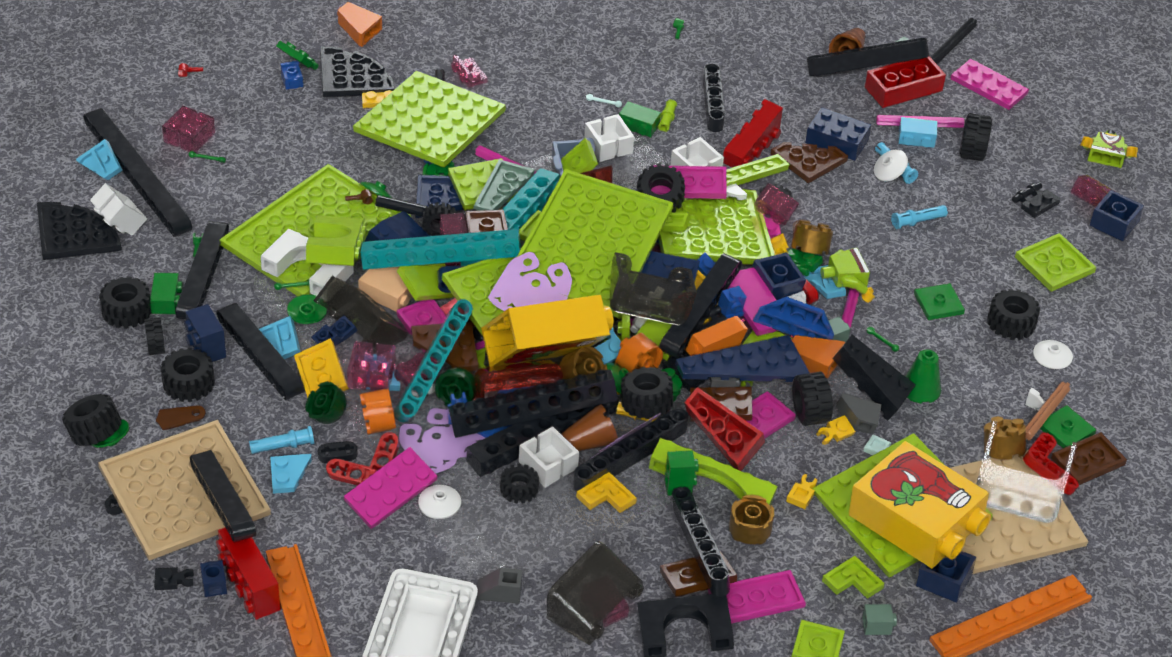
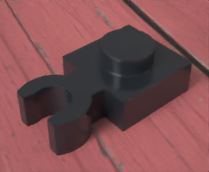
(170, 578)

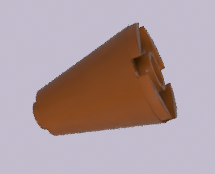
(848, 40)
(591, 430)

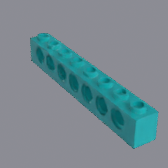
(528, 200)
(440, 249)

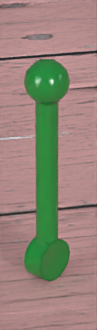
(192, 154)
(278, 286)
(870, 330)

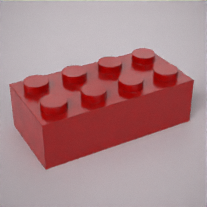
(904, 81)
(250, 573)

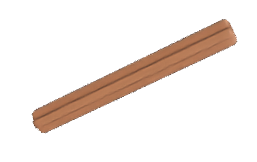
(1046, 409)

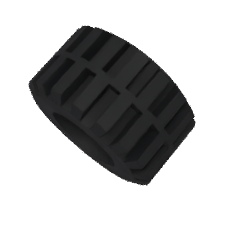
(975, 137)
(663, 176)
(125, 302)
(1013, 314)
(191, 386)
(647, 392)
(812, 398)
(91, 419)

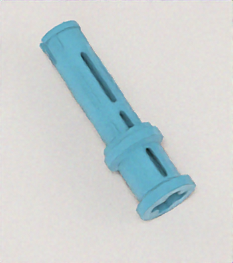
(909, 174)
(912, 217)
(291, 439)

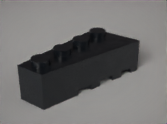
(874, 375)

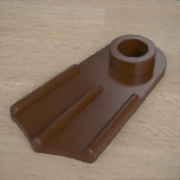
(179, 416)

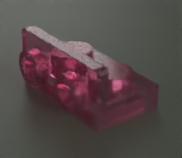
(468, 71)
(1090, 190)
(406, 370)

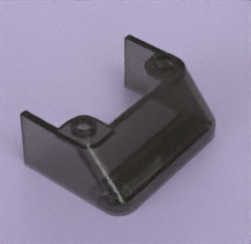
(364, 312)

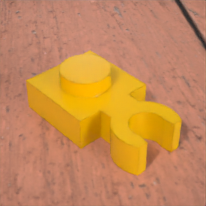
(779, 244)
(837, 429)
(802, 493)

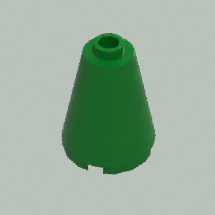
(925, 376)

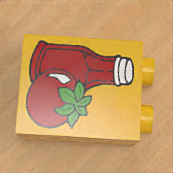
(546, 330)
(920, 505)

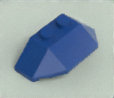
(795, 318)

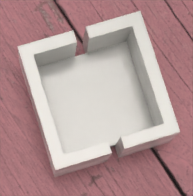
(614, 140)
(698, 154)
(118, 210)
(554, 456)

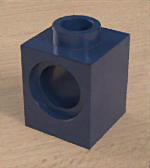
(213, 578)

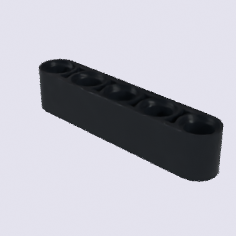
(713, 98)

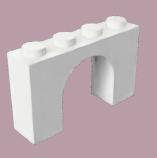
(292, 248)

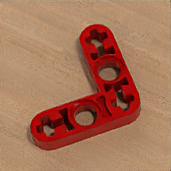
(1037, 460)
(366, 470)

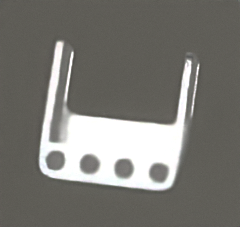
(1021, 491)

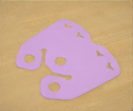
(519, 290)
(629, 433)
(436, 450)

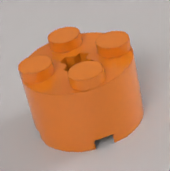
(638, 353)
(378, 411)

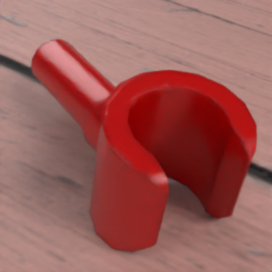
(184, 69)

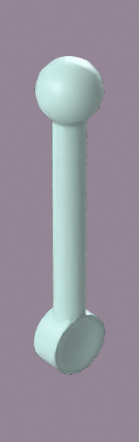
(589, 97)

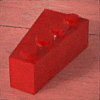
(754, 135)
(726, 430)

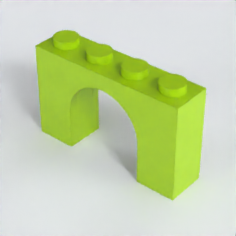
(335, 240)

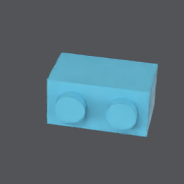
(917, 132)

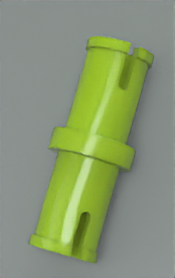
(667, 115)

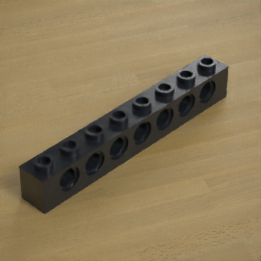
(542, 407)
(504, 445)

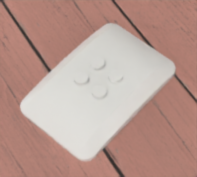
(422, 616)

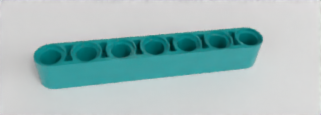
(429, 368)

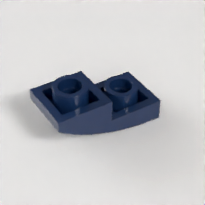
(337, 332)

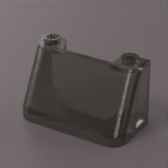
(651, 295)
(590, 592)

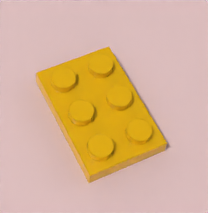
(320, 365)

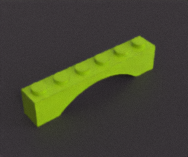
(735, 480)

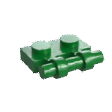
(298, 55)
(805, 261)

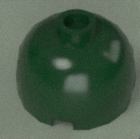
(455, 382)
(326, 403)

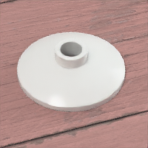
(890, 165)
(1052, 354)
(439, 501)

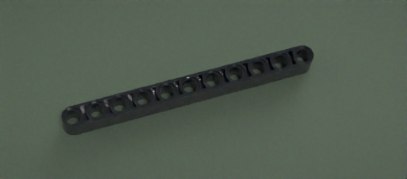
(139, 173)

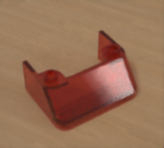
(516, 376)

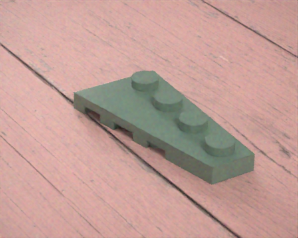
(502, 185)

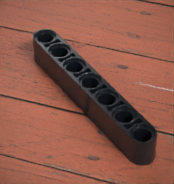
(867, 56)
(202, 268)
(706, 299)
(261, 351)
(632, 448)
(222, 496)
(701, 541)

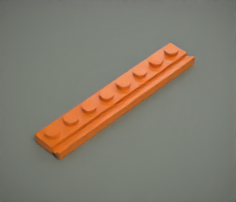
(297, 603)
(1011, 618)

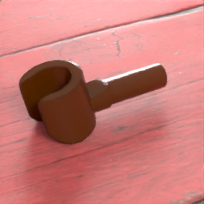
(365, 196)

